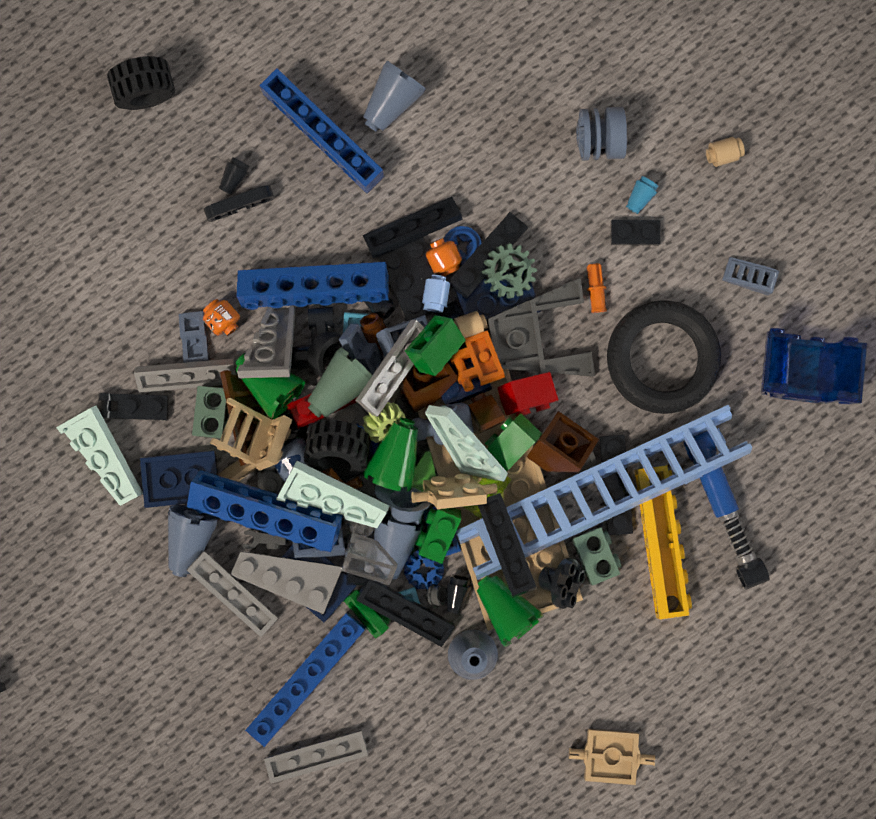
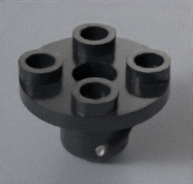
(562, 582)

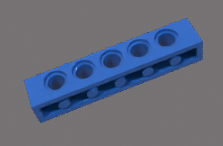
(322, 131)
(302, 278)
(231, 494)
(305, 679)

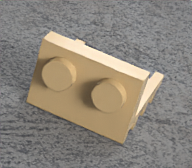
(266, 441)

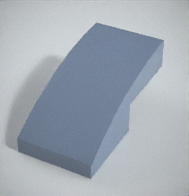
(193, 337)
(358, 348)

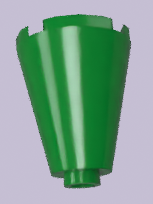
(273, 392)
(395, 457)
(508, 615)

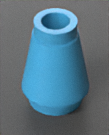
(641, 194)

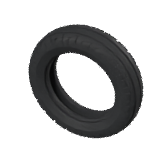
(695, 326)

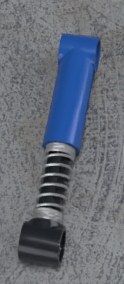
(750, 568)

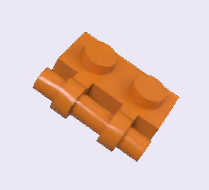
(484, 359)

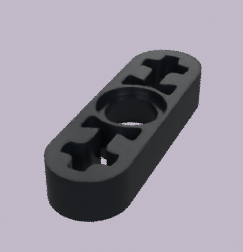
(244, 200)

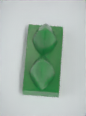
(371, 619)

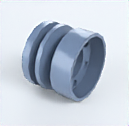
(603, 133)

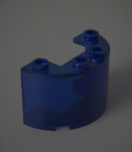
(813, 368)

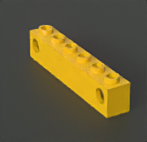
(663, 548)

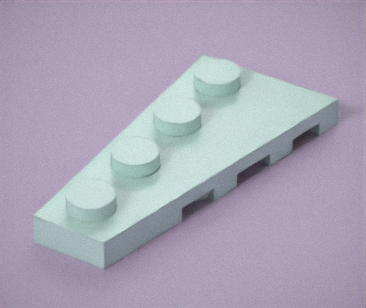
(95, 442)
(463, 446)
(318, 490)

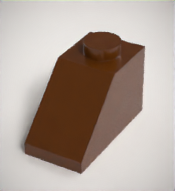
(486, 412)

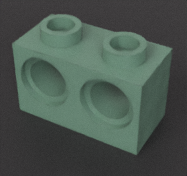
(205, 412)
(590, 558)

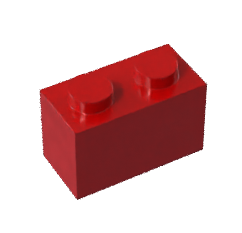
(527, 394)

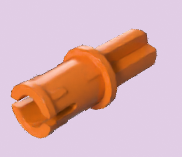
(596, 288)

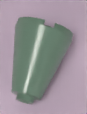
(338, 385)

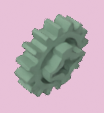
(514, 278)

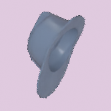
(401, 504)

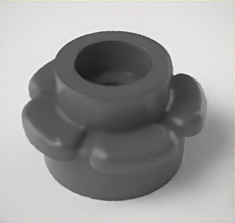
(436, 595)

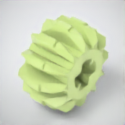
(379, 426)

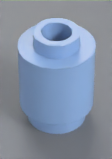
(436, 294)

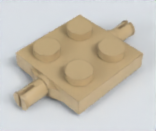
(453, 492)
(611, 756)

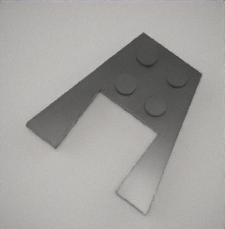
(518, 338)

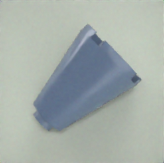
(391, 97)
(187, 537)
(397, 539)
(470, 644)

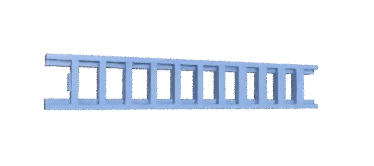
(597, 473)

